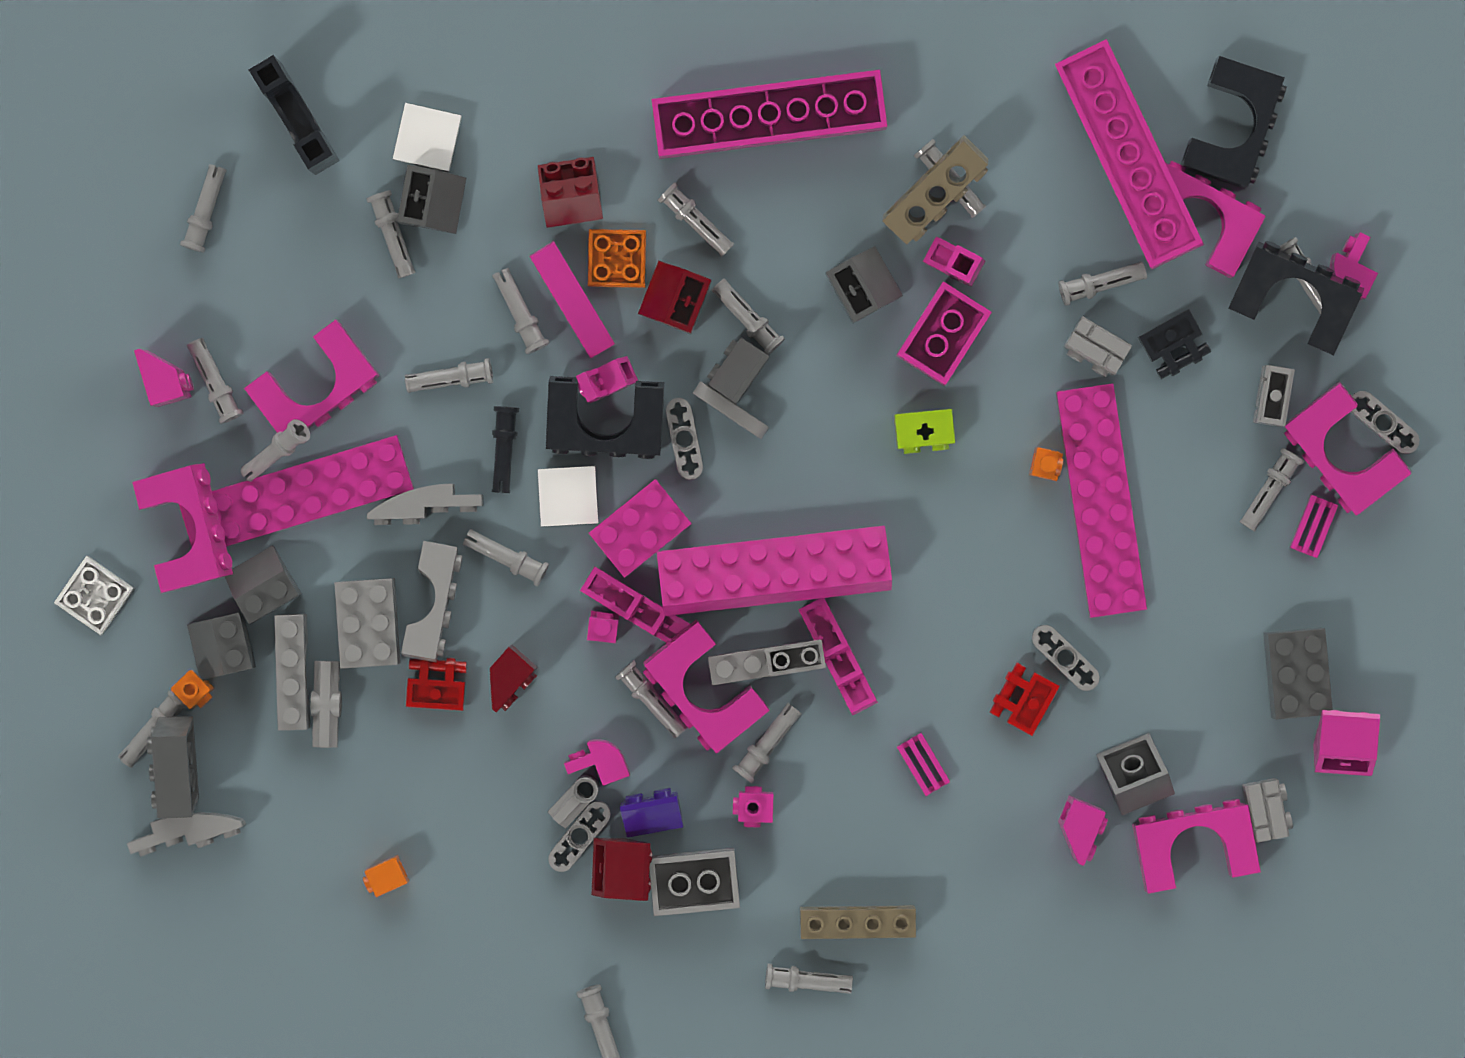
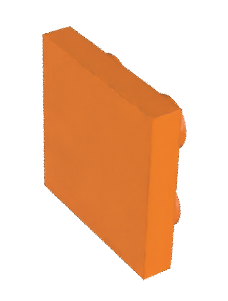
(616, 258)

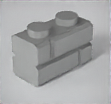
(1097, 346)
(1273, 395)
(1267, 809)

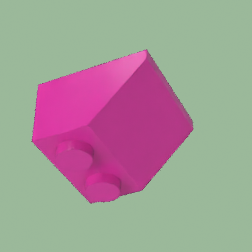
(162, 380)

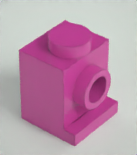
(603, 627)

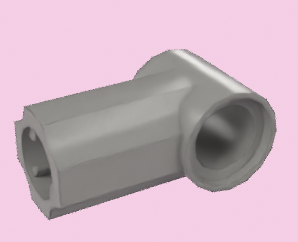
(573, 802)

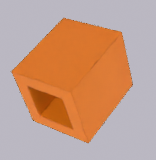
(385, 876)

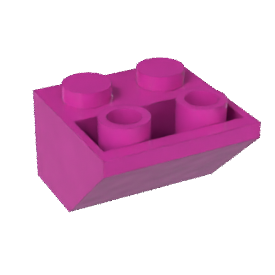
(1346, 743)
(1080, 826)

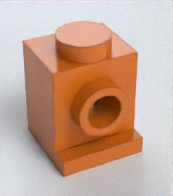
(1046, 464)

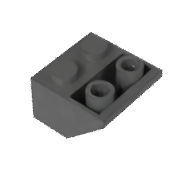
(431, 199)
(863, 284)

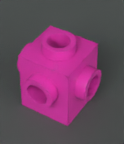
(763, 813)

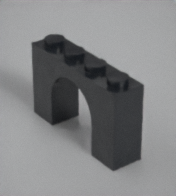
(1261, 93)
(295, 114)
(1337, 295)
(568, 433)

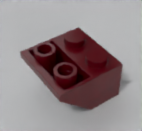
(570, 192)
(675, 297)
(507, 675)
(621, 869)

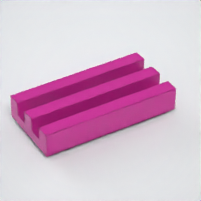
(1324, 530)
(935, 785)

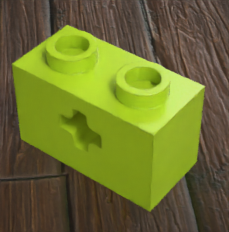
(939, 421)

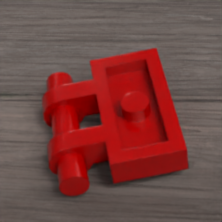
(436, 693)
(1032, 703)

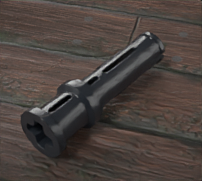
(504, 434)

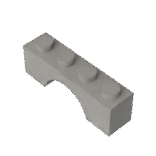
(423, 638)
(291, 680)

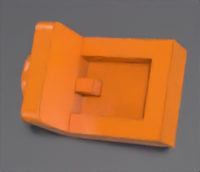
(193, 690)

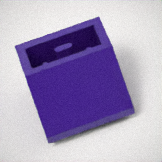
(651, 813)

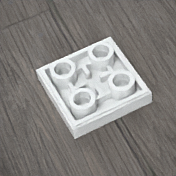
(427, 137)
(568, 496)
(94, 595)

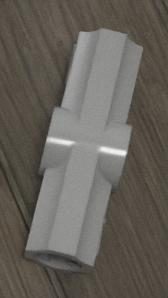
(326, 704)

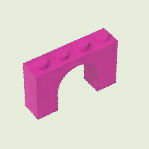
(1238, 220)
(352, 375)
(1357, 488)
(209, 554)
(716, 725)
(1156, 836)

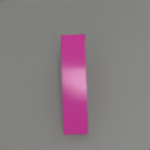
(572, 299)
(632, 605)
(838, 656)

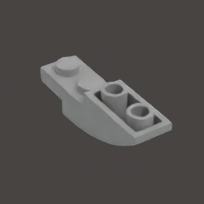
(413, 503)
(766, 662)
(197, 829)

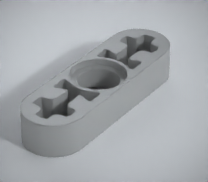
(730, 410)
(673, 419)
(1395, 420)
(1086, 666)
(560, 848)

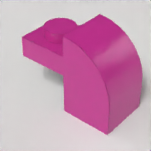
(954, 261)
(1349, 265)
(606, 379)
(605, 756)

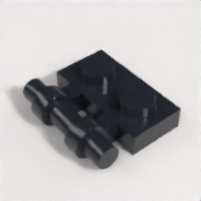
(1170, 336)

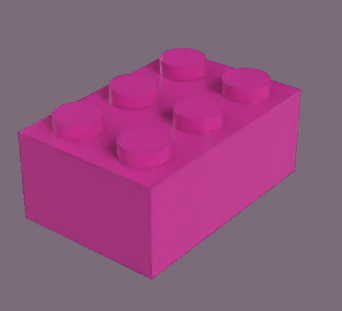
(943, 333)
(640, 528)

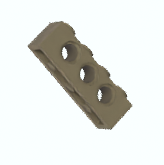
(961, 154)
(858, 922)

